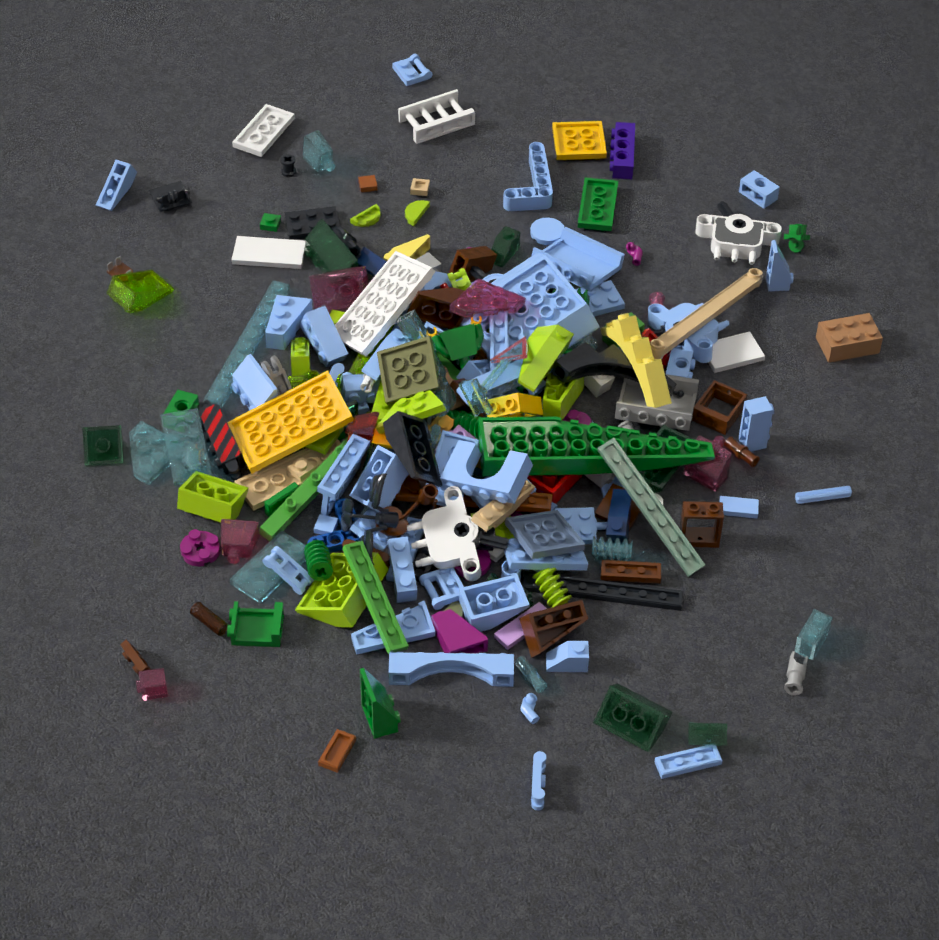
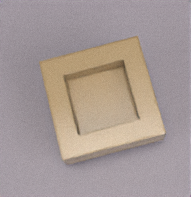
(420, 187)
(301, 469)

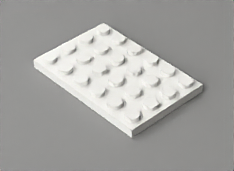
(382, 302)

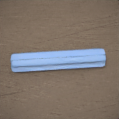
(823, 494)

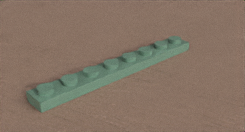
(651, 507)

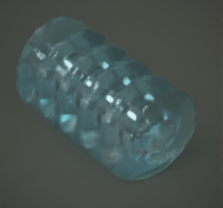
(611, 549)

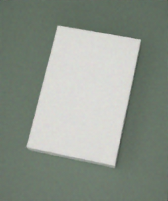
(735, 352)

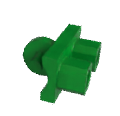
(797, 234)

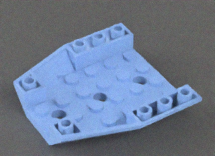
(562, 308)

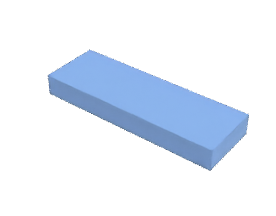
(688, 761)

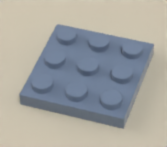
(544, 534)

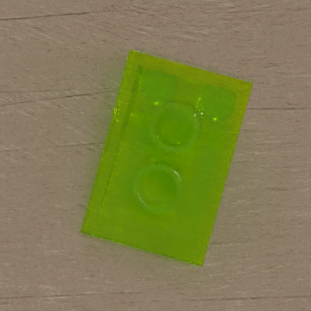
(138, 290)

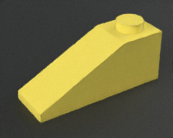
(412, 249)

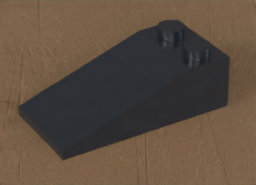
(413, 446)

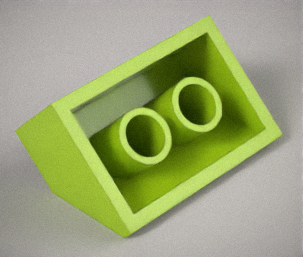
(211, 497)

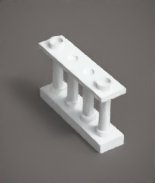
(437, 127)

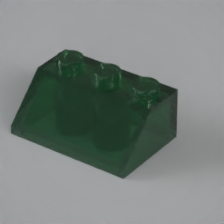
(632, 717)

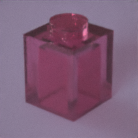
(152, 684)

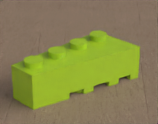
(560, 397)

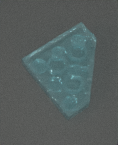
(148, 452)

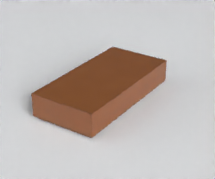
(337, 750)

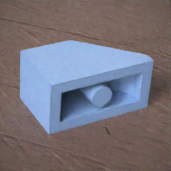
(568, 657)

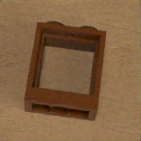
(713, 419)
(709, 535)

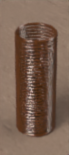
(211, 621)

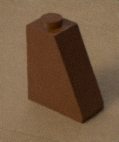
(476, 256)

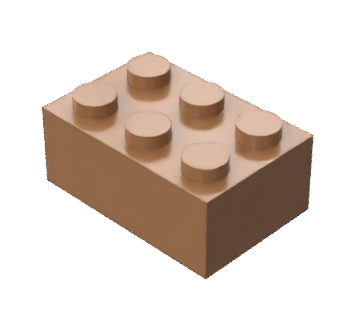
(849, 337)

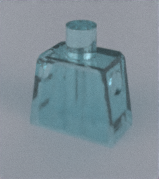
(318, 152)

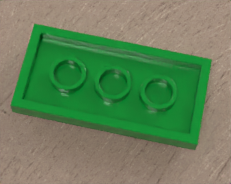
(598, 204)

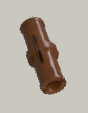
(741, 451)

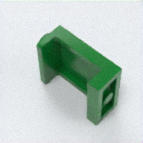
(256, 626)

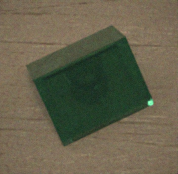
(103, 445)

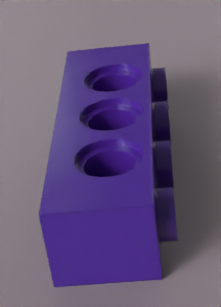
(623, 154)

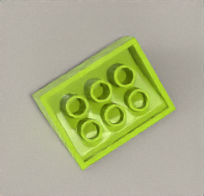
(339, 597)

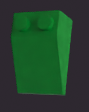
(377, 706)

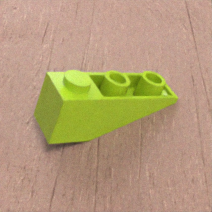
(300, 356)

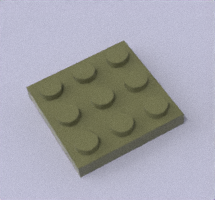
(408, 369)

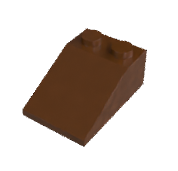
(435, 306)

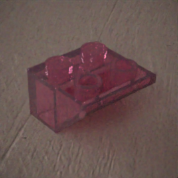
(711, 472)

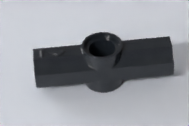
(348, 240)

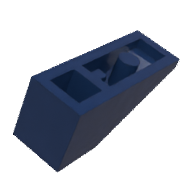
(619, 515)

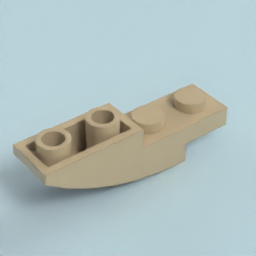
(496, 512)

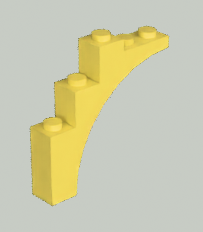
(639, 353)

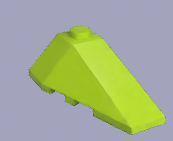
(544, 348)

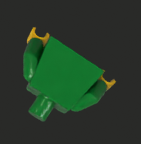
(460, 341)

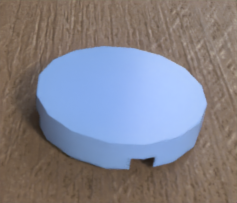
(546, 230)

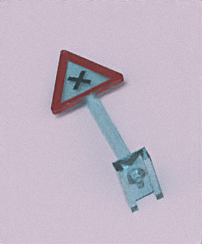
(475, 393)

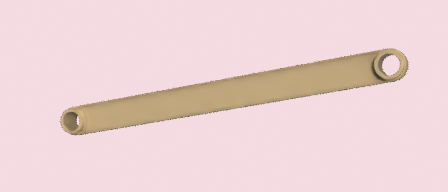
(706, 313)

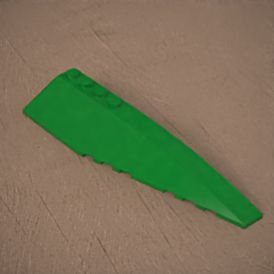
(572, 447)

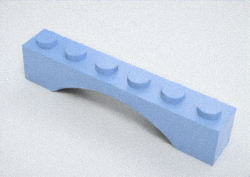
(410, 667)

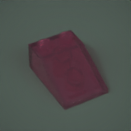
(338, 288)

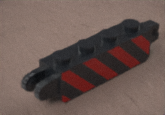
(222, 440)

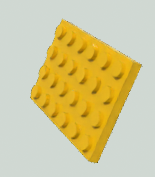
(290, 422)

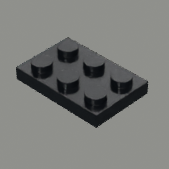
(302, 222)

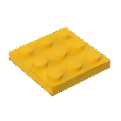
(579, 140)

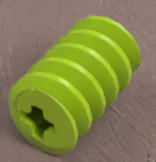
(551, 588)

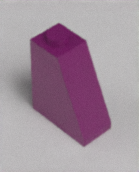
(457, 634)

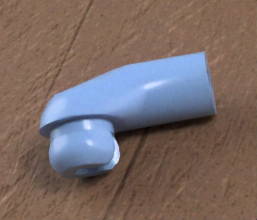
(527, 708)

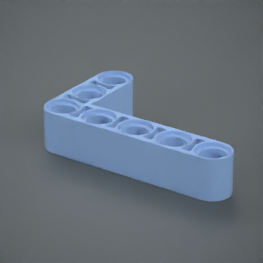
(534, 197)

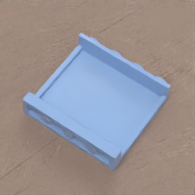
(582, 259)

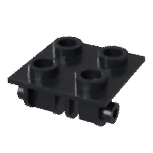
(170, 196)

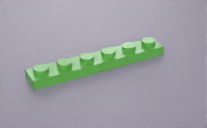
(375, 597)

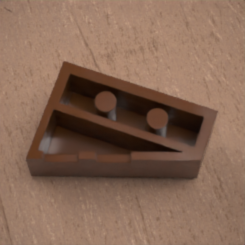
(551, 624)

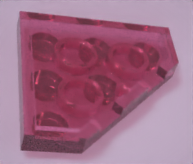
(486, 299)

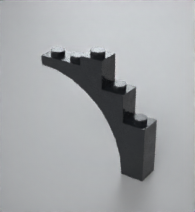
(586, 361)

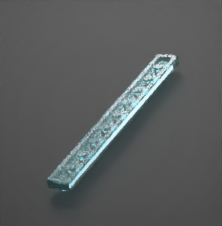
(246, 344)

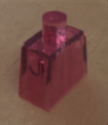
(238, 539)

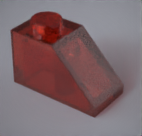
(363, 426)

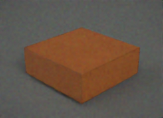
(367, 183)

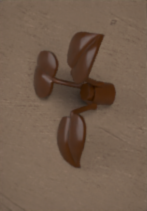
(426, 497)

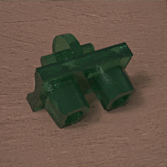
(707, 734)

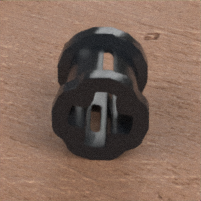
(288, 165)

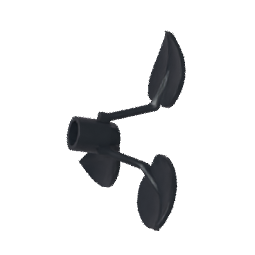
(383, 519)

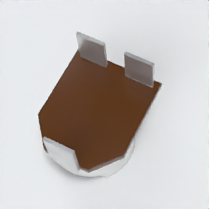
(119, 268)

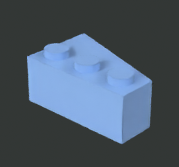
(285, 320)

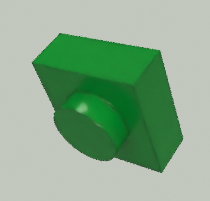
(270, 222)

